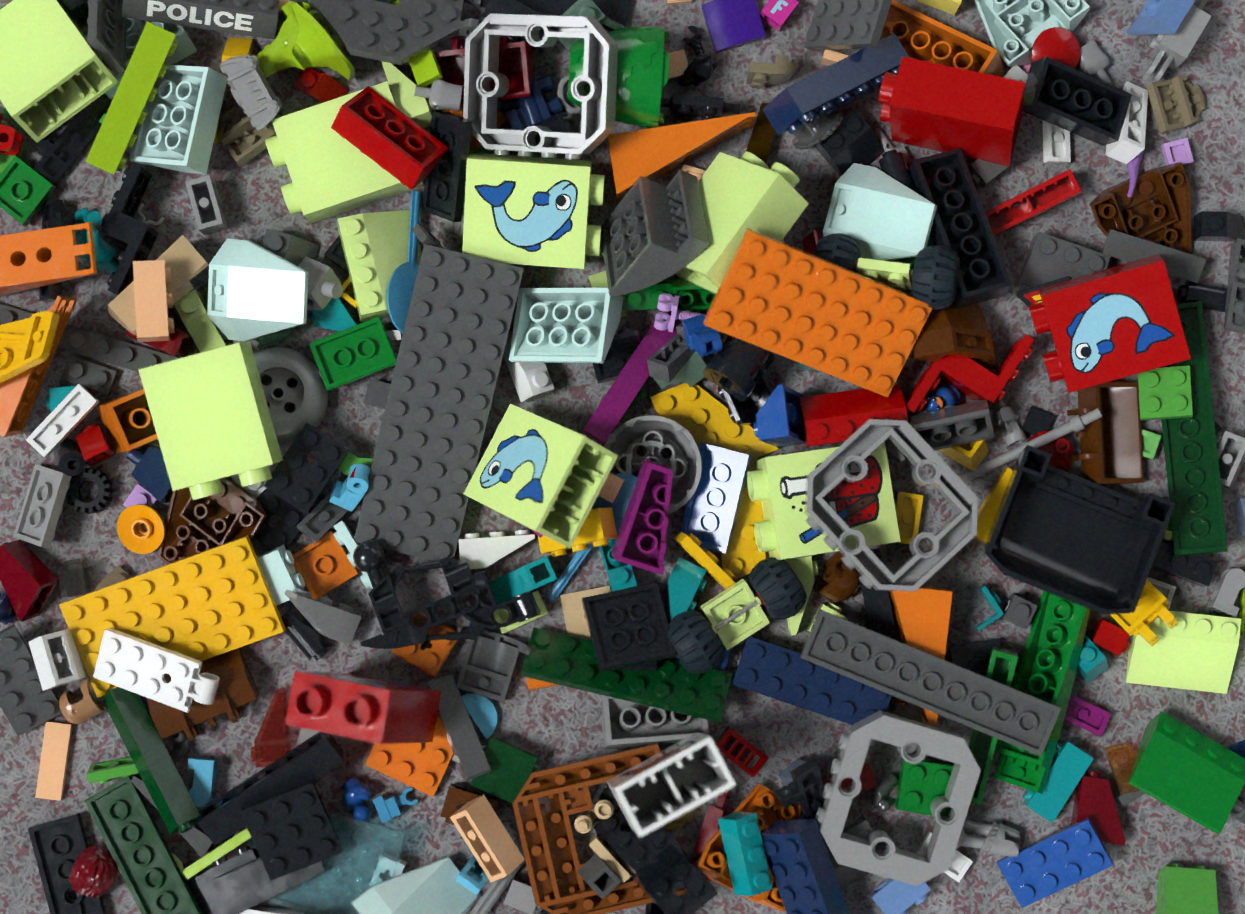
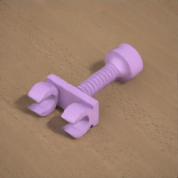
(669, 303)

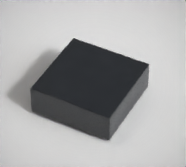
(1037, 421)

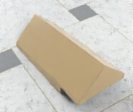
(184, 265)

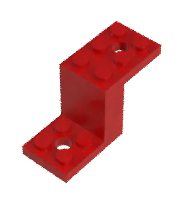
(970, 376)

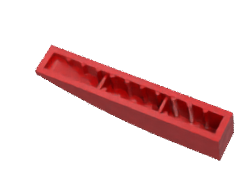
(1033, 202)

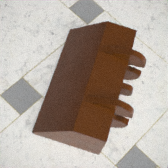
(1114, 442)
(234, 690)

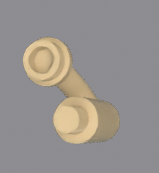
(585, 820)

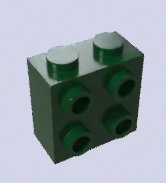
(509, 769)

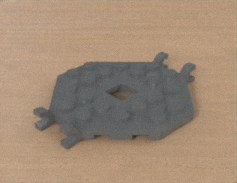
(393, 31)

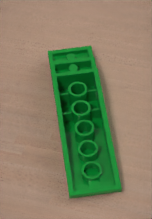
(1048, 674)

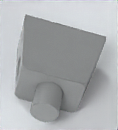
(322, 284)

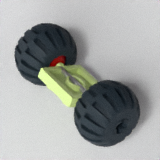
(931, 281)
(736, 614)

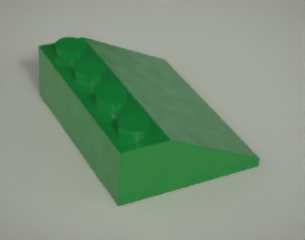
(1188, 772)

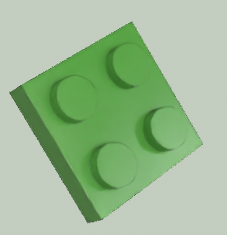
(1165, 393)

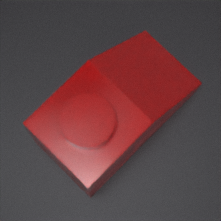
(94, 444)

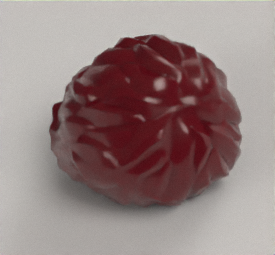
(93, 872)

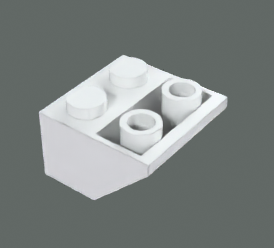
(57, 659)

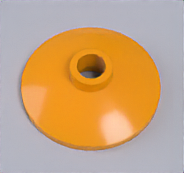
(131, 532)

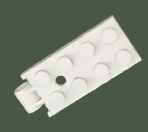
(142, 667)

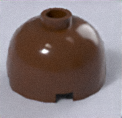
(838, 581)

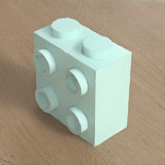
(280, 573)

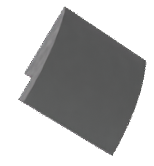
(653, 233)

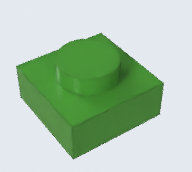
(1150, 443)

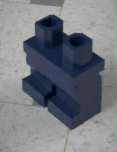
(532, 109)

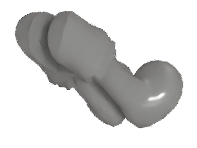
(998, 841)

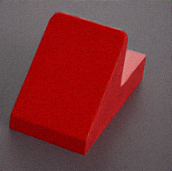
(318, 86)

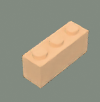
(152, 300)
(487, 838)

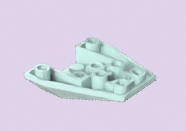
(1017, 23)
(879, 214)
(254, 291)
(418, 891)

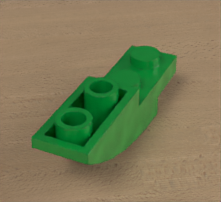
(690, 296)

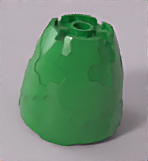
(640, 74)

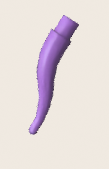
(1133, 169)

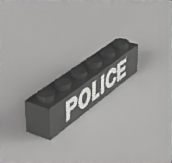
(241, 17)

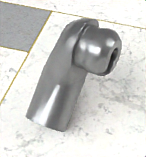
(881, 792)

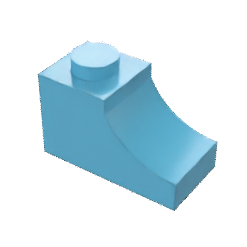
(472, 876)

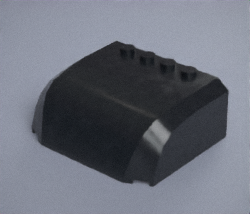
(1075, 536)

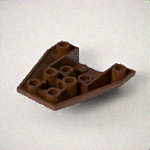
(1156, 210)
(957, 333)
(209, 521)

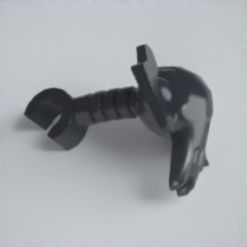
(701, 67)

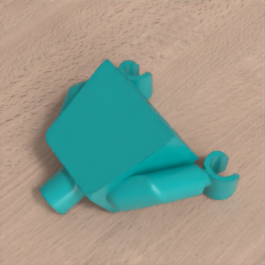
(103, 252)

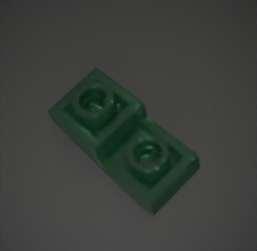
(274, 339)

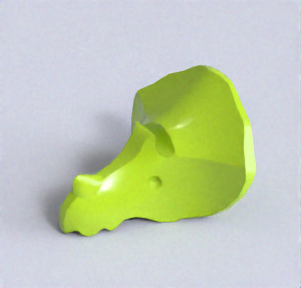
(303, 45)

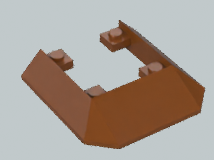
(548, 839)

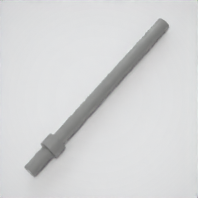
(1076, 424)

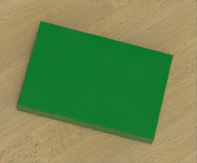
(353, 353)

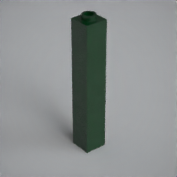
(151, 759)

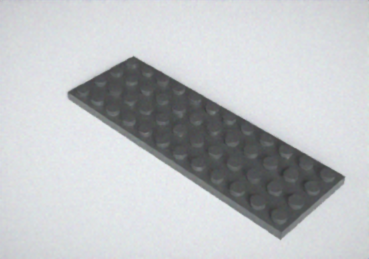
(438, 403)

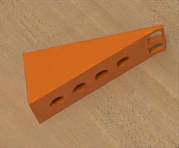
(941, 43)
(665, 148)
(43, 257)
(21, 391)
(119, 424)
(923, 624)

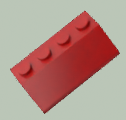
(388, 137)
(838, 415)

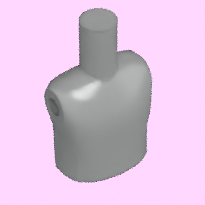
(1094, 61)
(441, 95)

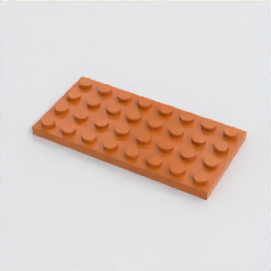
(817, 313)

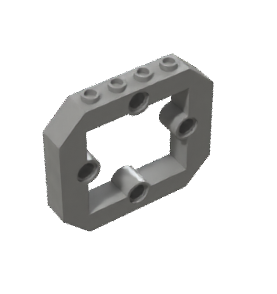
(598, 71)
(945, 481)
(892, 861)

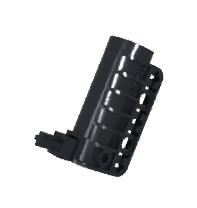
(738, 367)

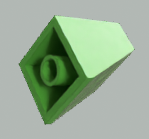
(1186, 890)

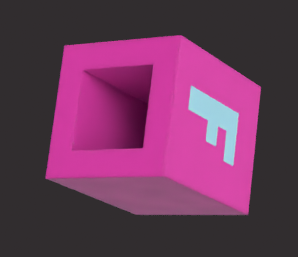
(778, 12)

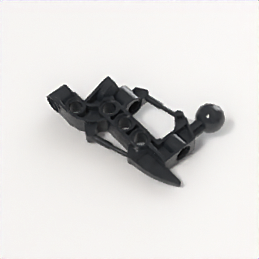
(399, 625)

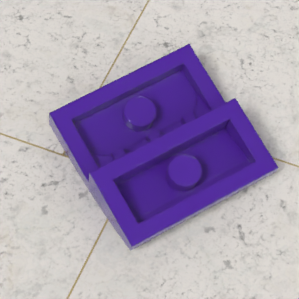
(732, 23)

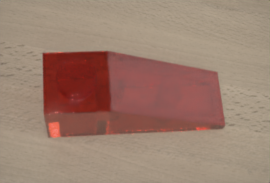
(272, 737)

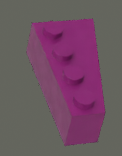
(646, 519)

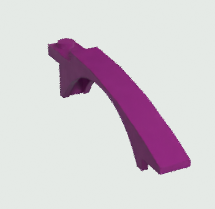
(626, 386)

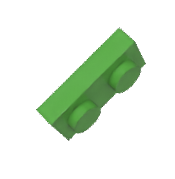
(107, 770)

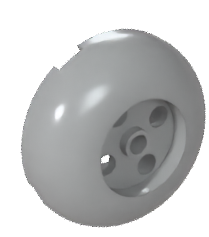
(308, 397)
(655, 434)

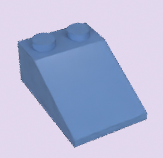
(1160, 17)

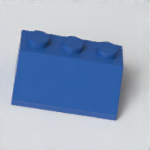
(780, 419)

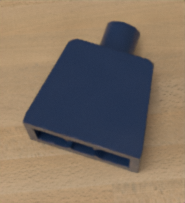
(151, 472)

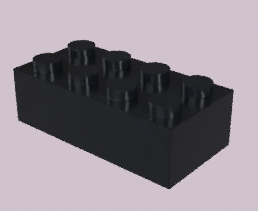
(1075, 101)

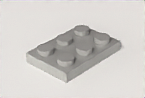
(42, 506)

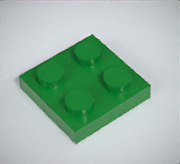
(23, 190)

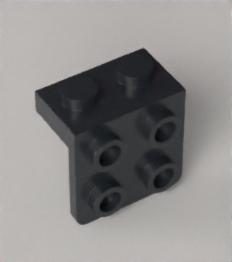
(619, 353)
(745, 411)

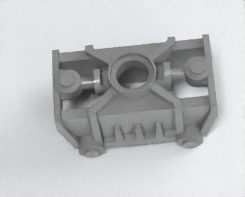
(251, 89)

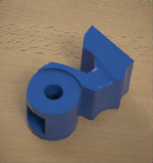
(700, 337)

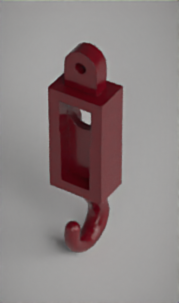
(711, 824)

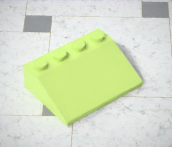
(373, 250)
(1189, 656)

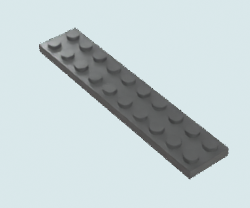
(930, 682)

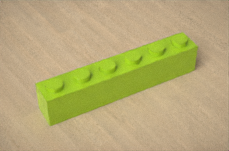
(131, 98)

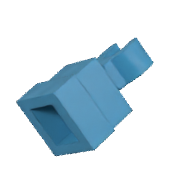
(390, 807)

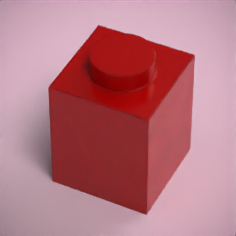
(1110, 637)

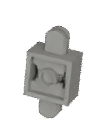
(1175, 48)

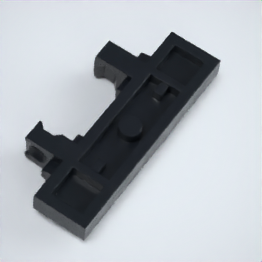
(61, 152)
(53, 216)
(805, 788)

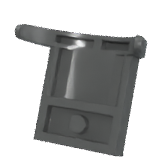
(490, 664)

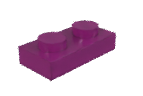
(1086, 716)

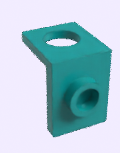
(993, 602)

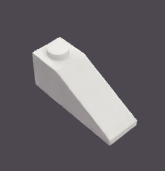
(1133, 132)
(529, 378)

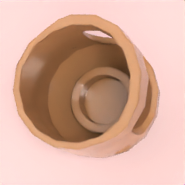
(84, 709)

